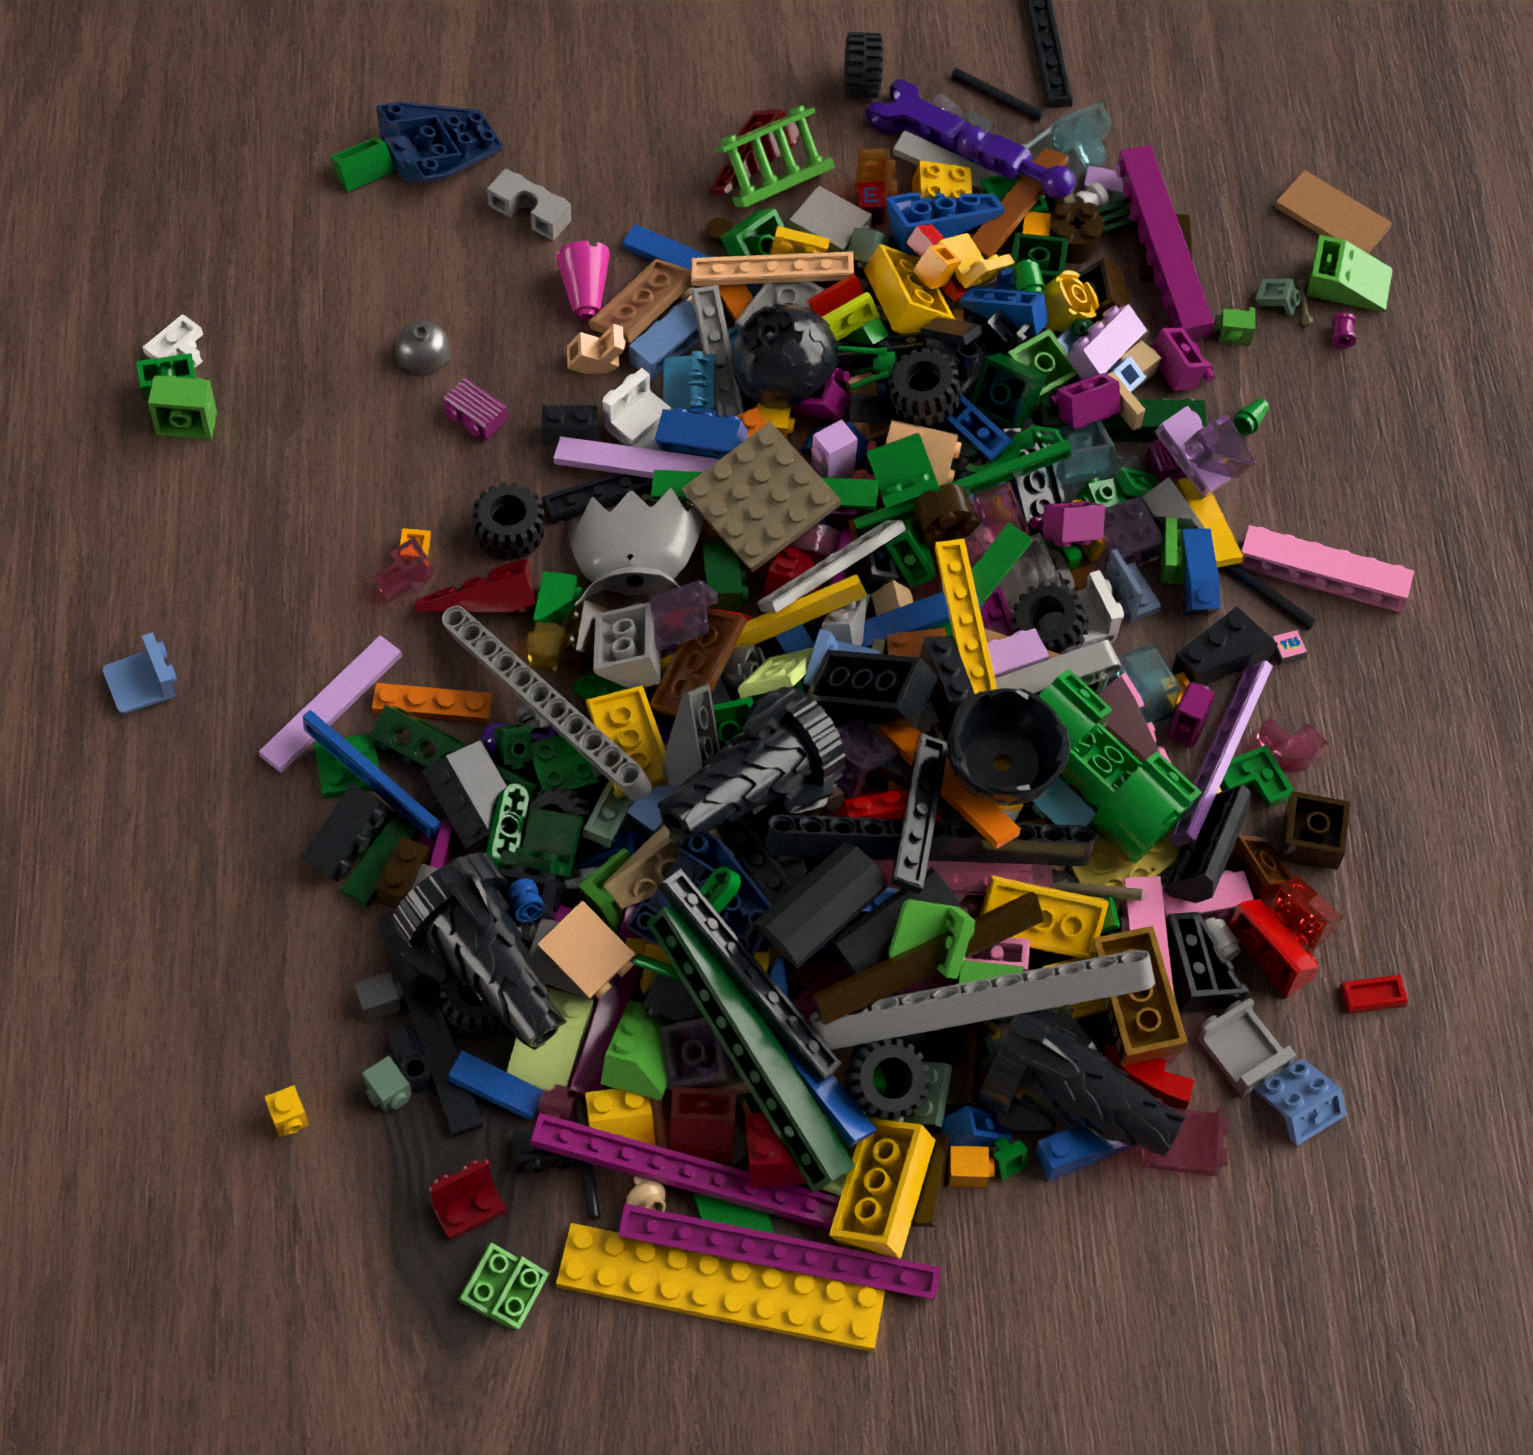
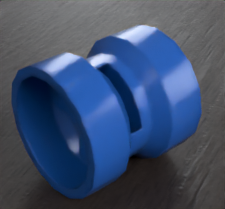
(525, 900)

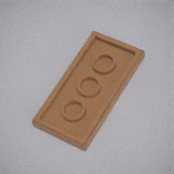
(1332, 212)
(643, 299)

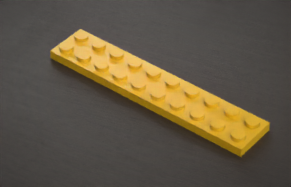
(720, 1288)

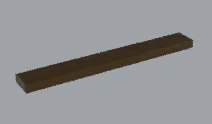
(924, 960)

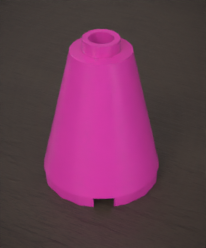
(584, 276)

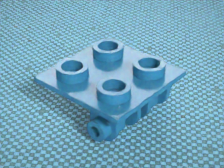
(689, 381)

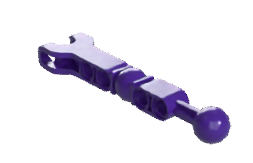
(955, 134)

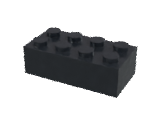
(873, 687)

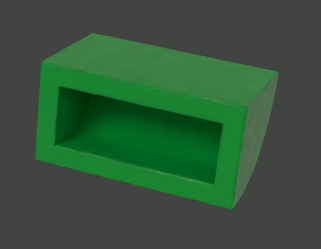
(362, 163)

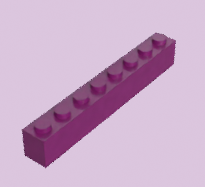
(1164, 242)

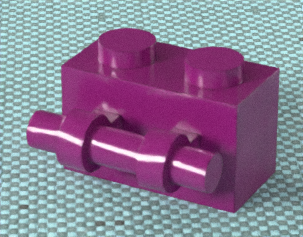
(1181, 359)
(1088, 400)
(828, 401)
(1071, 523)

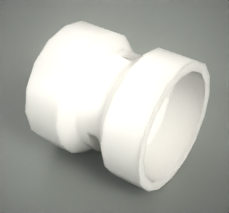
(1094, 194)

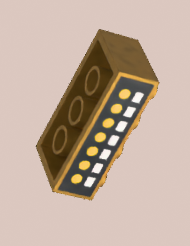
(1144, 1021)

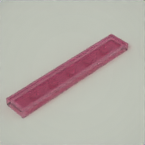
(973, 877)

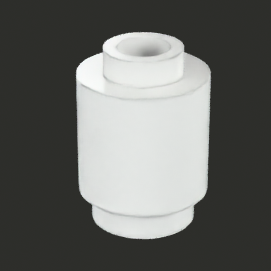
(1226, 939)

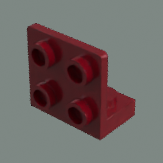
(466, 1199)

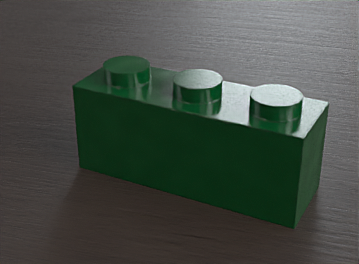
(724, 575)

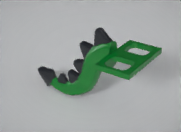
(1020, 440)

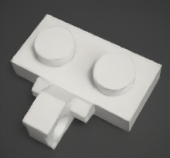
(176, 340)

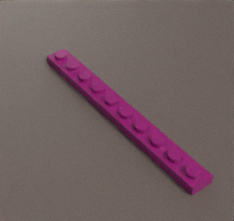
(682, 1171)
(779, 1251)

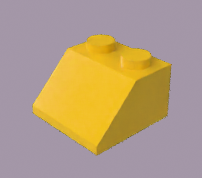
(621, 1114)

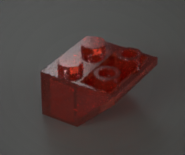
(1305, 912)
(702, 1123)

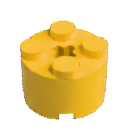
(1068, 300)

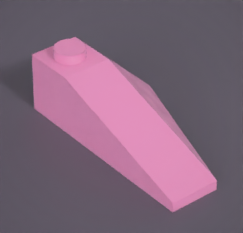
(1127, 721)

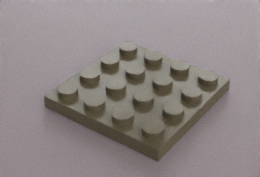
(761, 496)

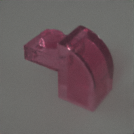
(818, 541)
(409, 571)
(1292, 752)

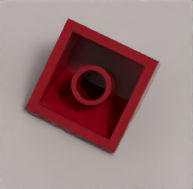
(787, 566)
(767, 1156)

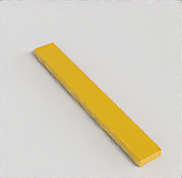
(795, 614)

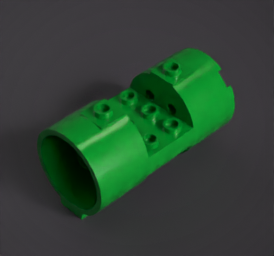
(1133, 798)

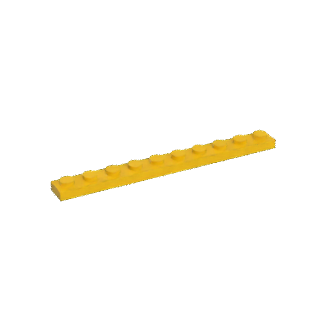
(967, 623)

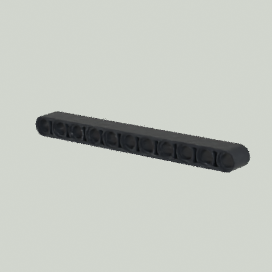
(950, 840)

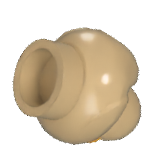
(647, 1194)

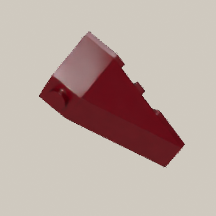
(727, 179)
(504, 590)

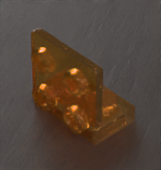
(876, 166)

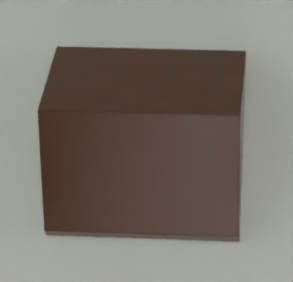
(1260, 864)

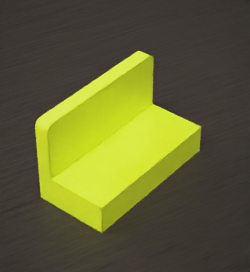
(851, 315)

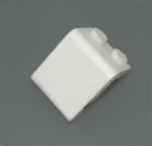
(633, 412)
(1100, 607)

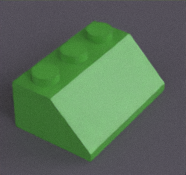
(637, 1054)

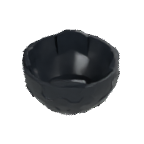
(789, 363)
(1012, 728)

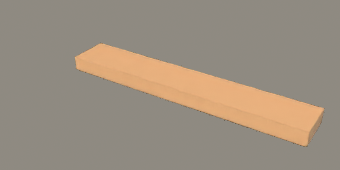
(771, 268)

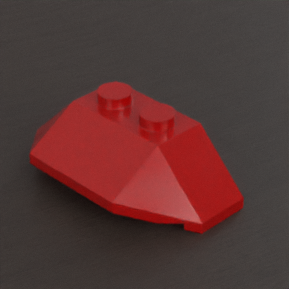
(875, 805)

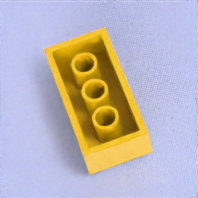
(901, 294)
(883, 1188)

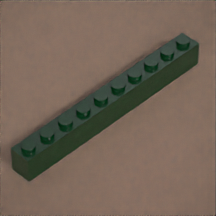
(754, 1054)

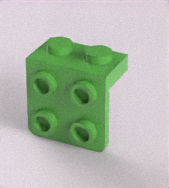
(926, 920)

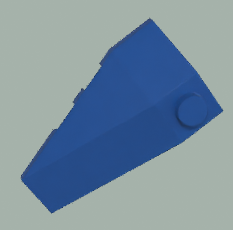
(946, 214)

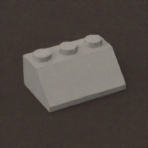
(627, 647)

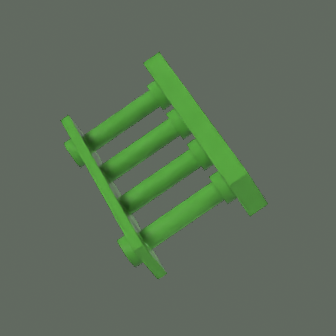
(793, 173)

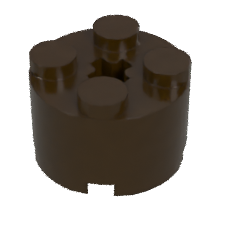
(1081, 225)
(945, 514)

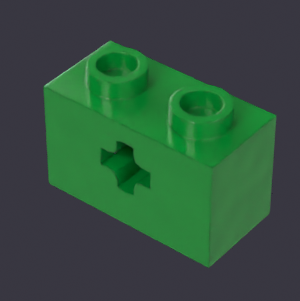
(177, 366)

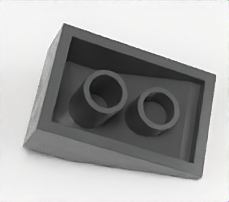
(692, 736)

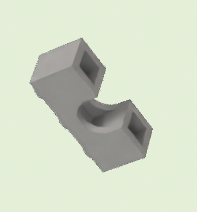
(512, 192)

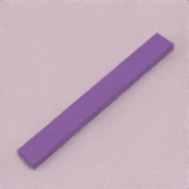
(1221, 751)

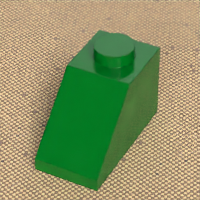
(912, 554)
(556, 597)

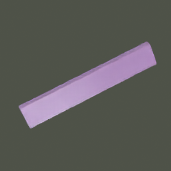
(625, 459)
(332, 702)

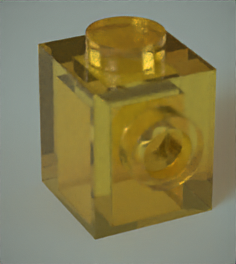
(545, 645)

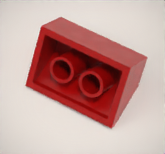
(1272, 946)

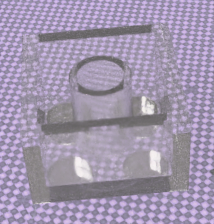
(1029, 570)

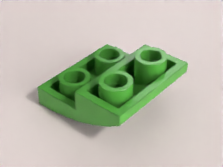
(503, 1286)

